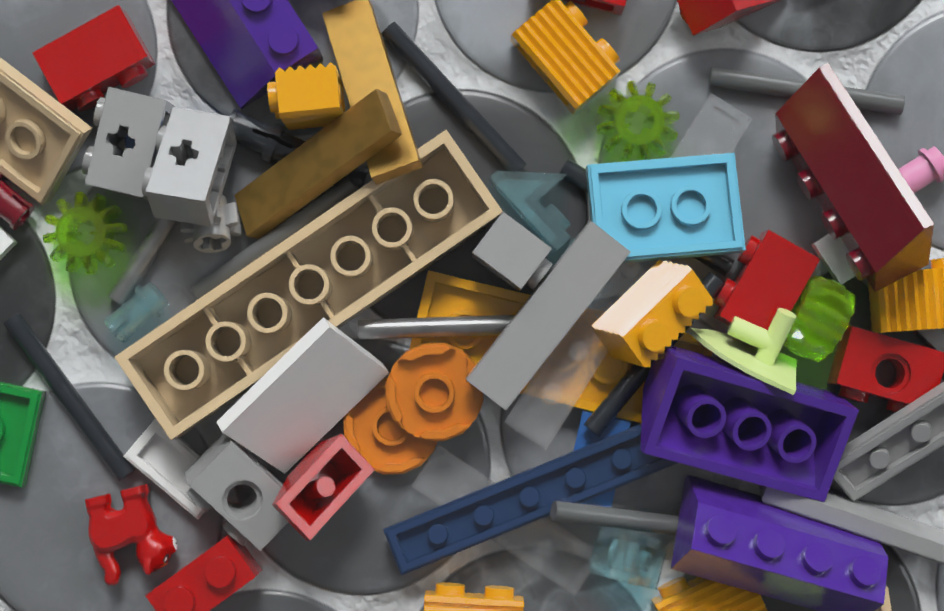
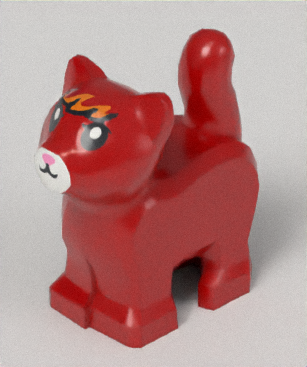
(116, 529)

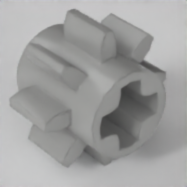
(217, 237)

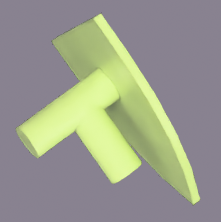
(755, 349)

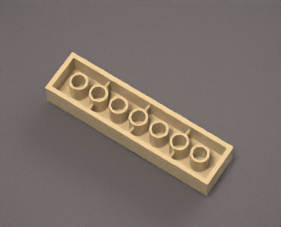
(323, 270)

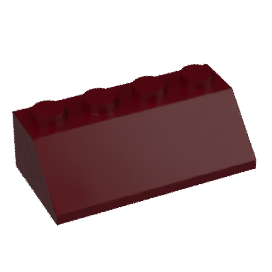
(853, 181)

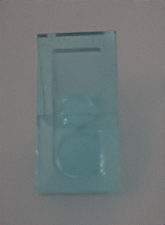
(523, 194)
(628, 557)

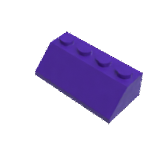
(249, 41)
(741, 427)
(774, 552)

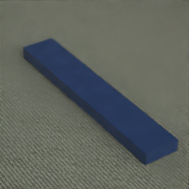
(520, 499)

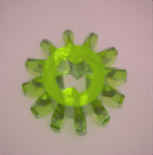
(627, 108)
(66, 233)
(821, 318)

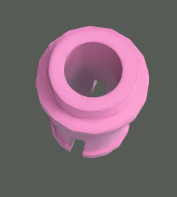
(924, 169)

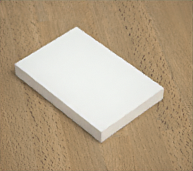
(302, 396)

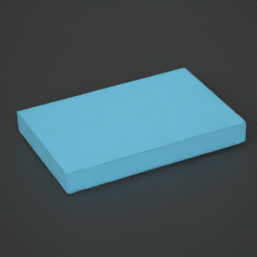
(669, 206)

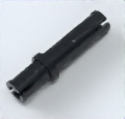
(275, 142)

